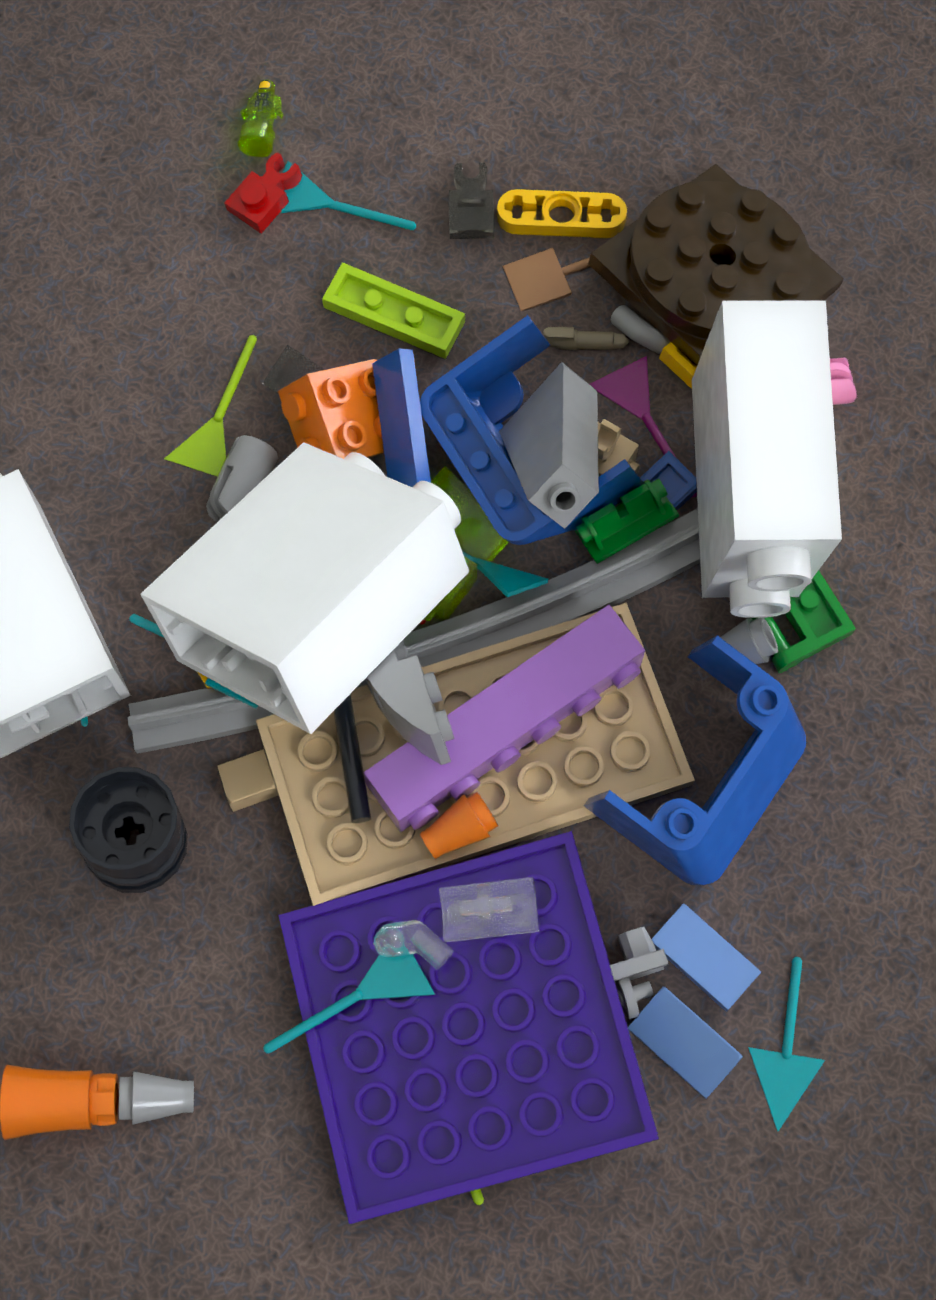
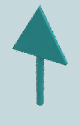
(783, 1074)

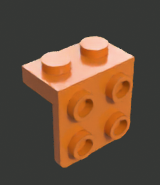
(335, 410)

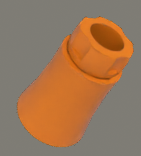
(56, 1100)

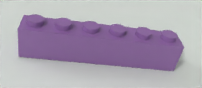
(508, 717)

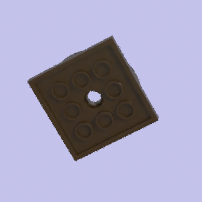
(667, 267)

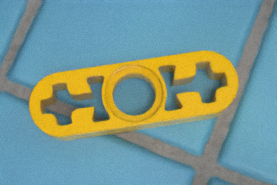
(551, 199)

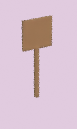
(540, 278)

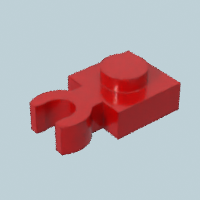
(263, 198)

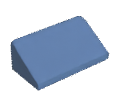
(685, 1042)

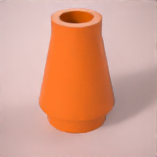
(459, 826)

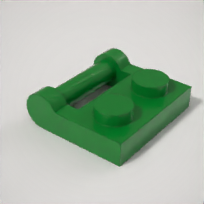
(817, 621)

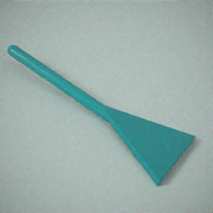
(310, 197)
(507, 579)
(385, 979)

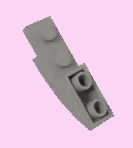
(408, 702)

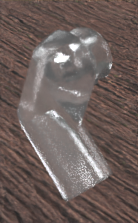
(412, 938)

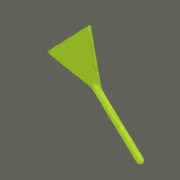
(206, 447)

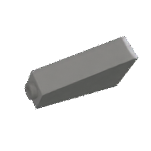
(557, 445)

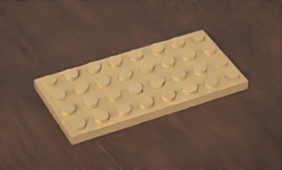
(616, 746)

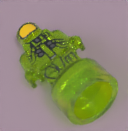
(257, 133)

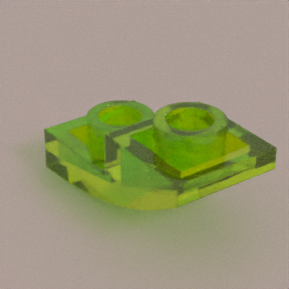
(475, 531)

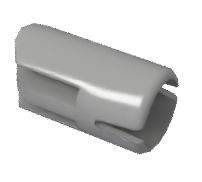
(244, 468)

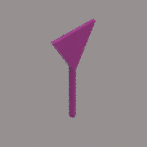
(630, 390)

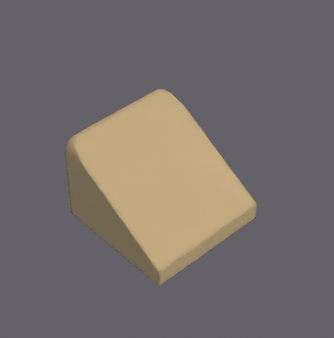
(248, 780)

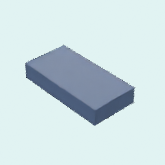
(705, 957)

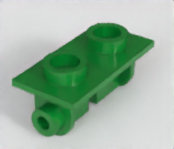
(620, 526)

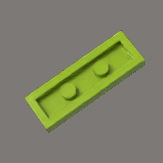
(394, 310)

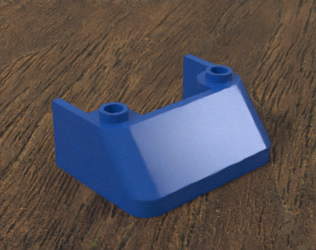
(466, 416)
(704, 840)

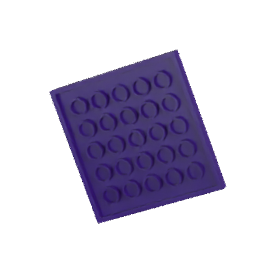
(493, 1075)

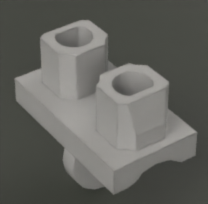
(639, 961)

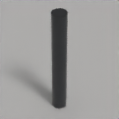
(352, 762)

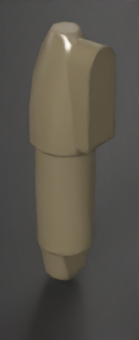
(570, 339)

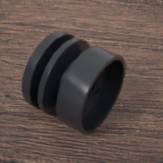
(106, 814)

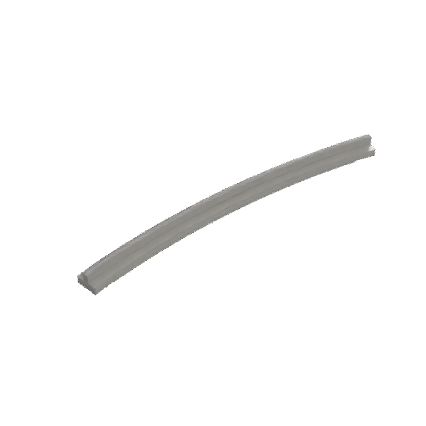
(577, 593)

